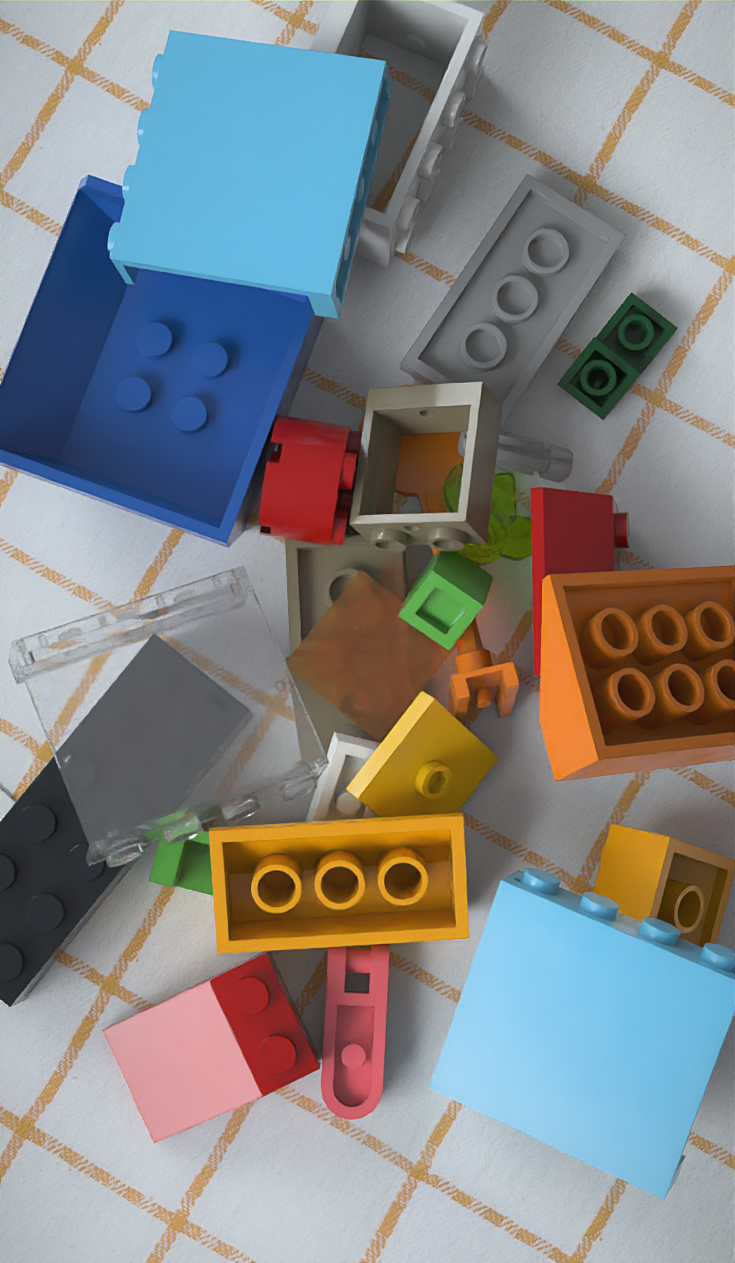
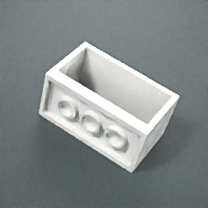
(438, 31)

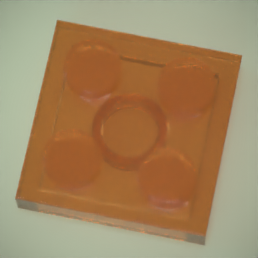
(367, 657)

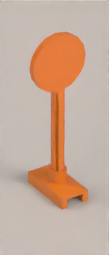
(421, 474)

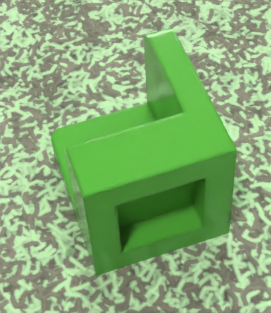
(446, 597)
(184, 864)

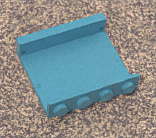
(253, 166)
(589, 1029)

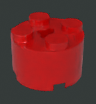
(309, 481)

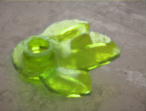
(507, 532)

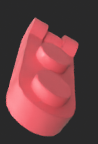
(354, 1032)

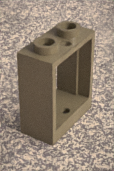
(419, 411)

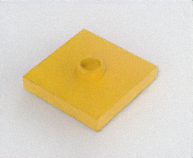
(423, 764)

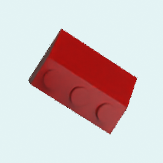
(572, 536)

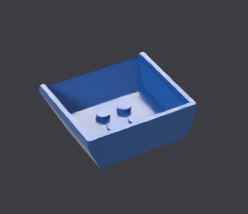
(150, 387)

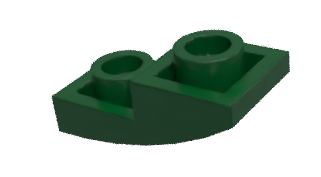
(617, 356)

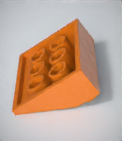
(637, 670)

